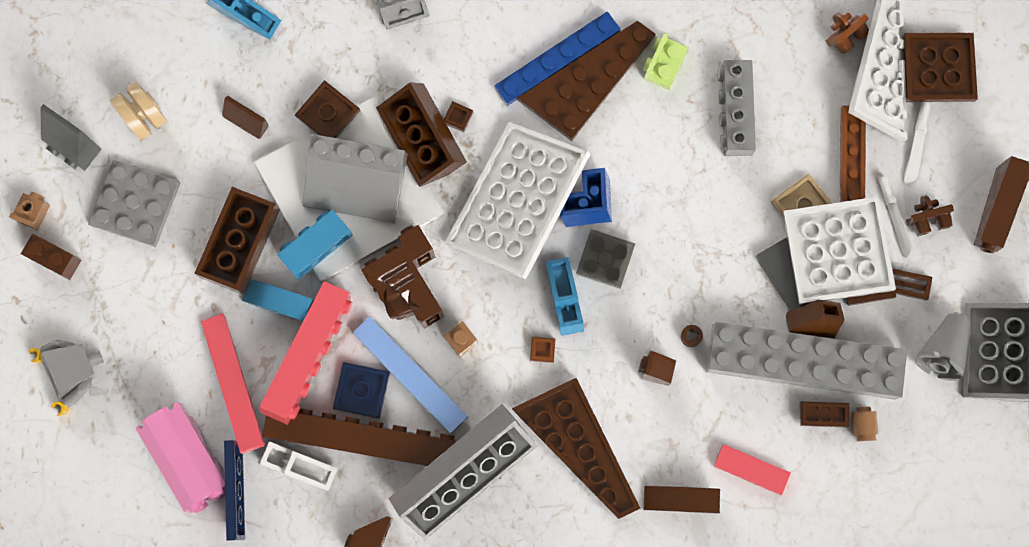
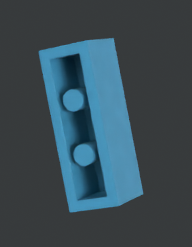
(314, 244)

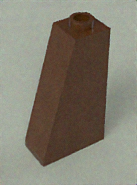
(1002, 204)

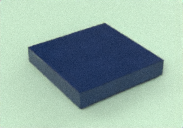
(361, 390)

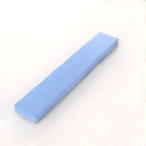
(410, 375)

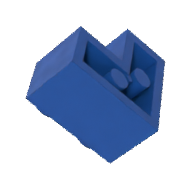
(592, 204)

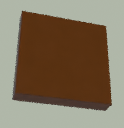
(327, 111)

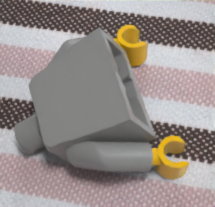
(68, 370)

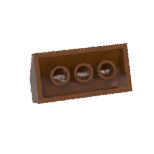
(422, 133)

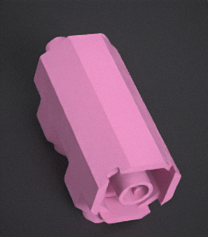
(183, 457)

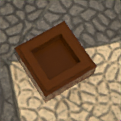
(458, 116)

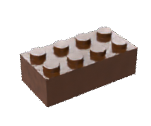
(237, 240)

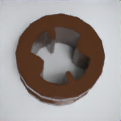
(698, 338)

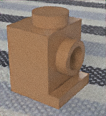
(33, 217)

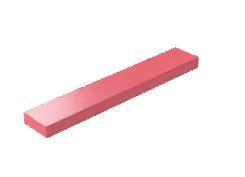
(232, 383)

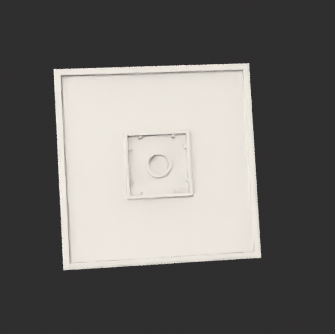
(285, 178)

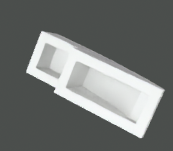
(297, 465)

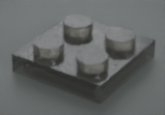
(605, 258)

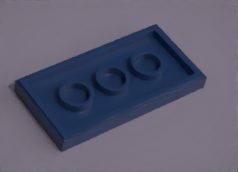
(234, 491)

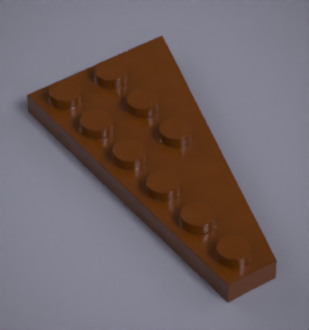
(580, 88)
(572, 432)

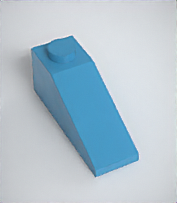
(248, 14)

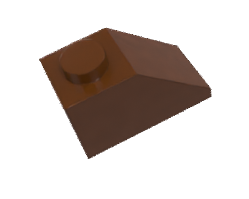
(370, 535)

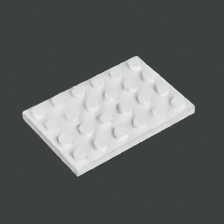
(517, 199)

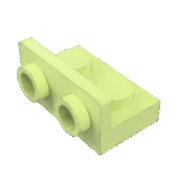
(665, 62)

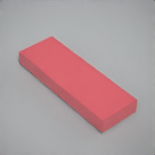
(752, 469)

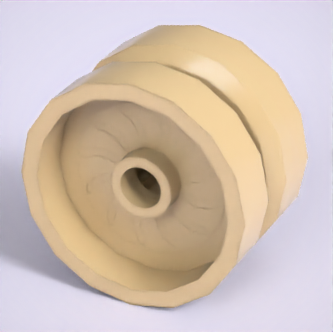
(139, 110)

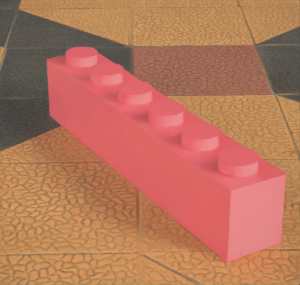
(305, 353)

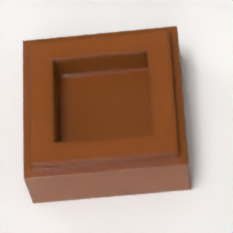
(542, 349)

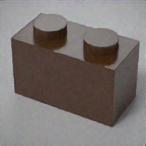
(51, 256)

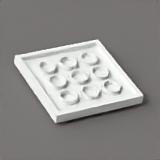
(839, 250)

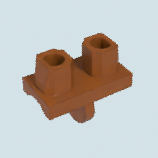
(855, 25)

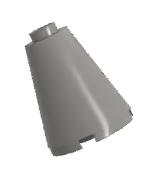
(947, 348)

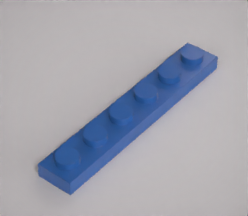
(557, 58)

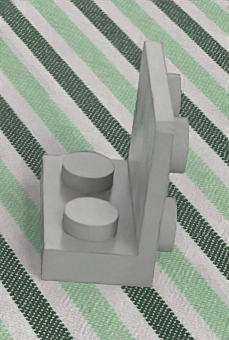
(402, 11)

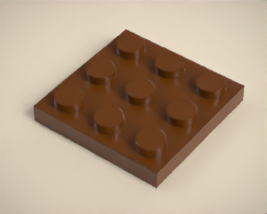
(940, 67)

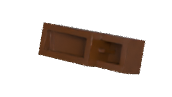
(682, 499)

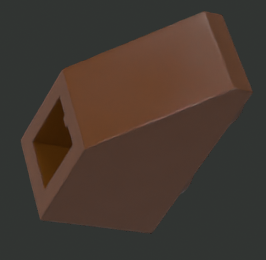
(816, 319)
(657, 368)

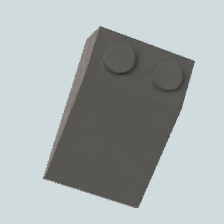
(66, 140)

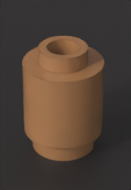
(865, 424)

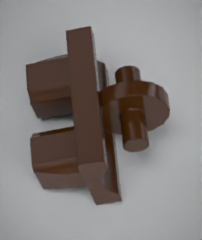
(920, 221)

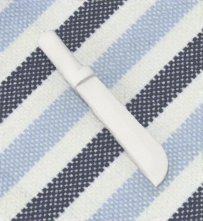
(914, 160)
(900, 229)

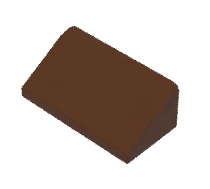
(244, 117)

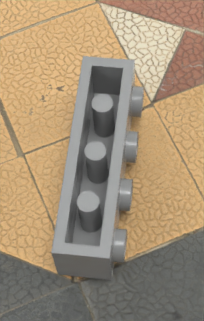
(738, 108)

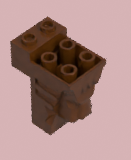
(400, 282)

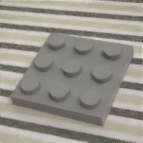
(134, 203)

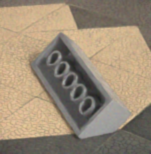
(462, 472)

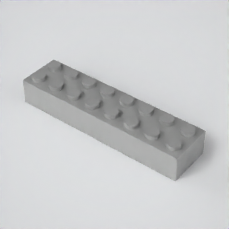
(806, 360)

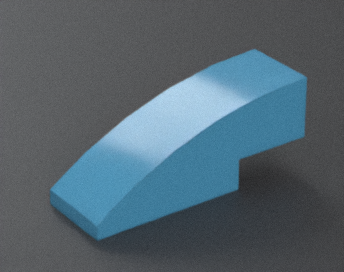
(565, 296)
(277, 300)

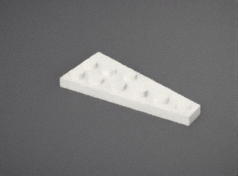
(881, 74)

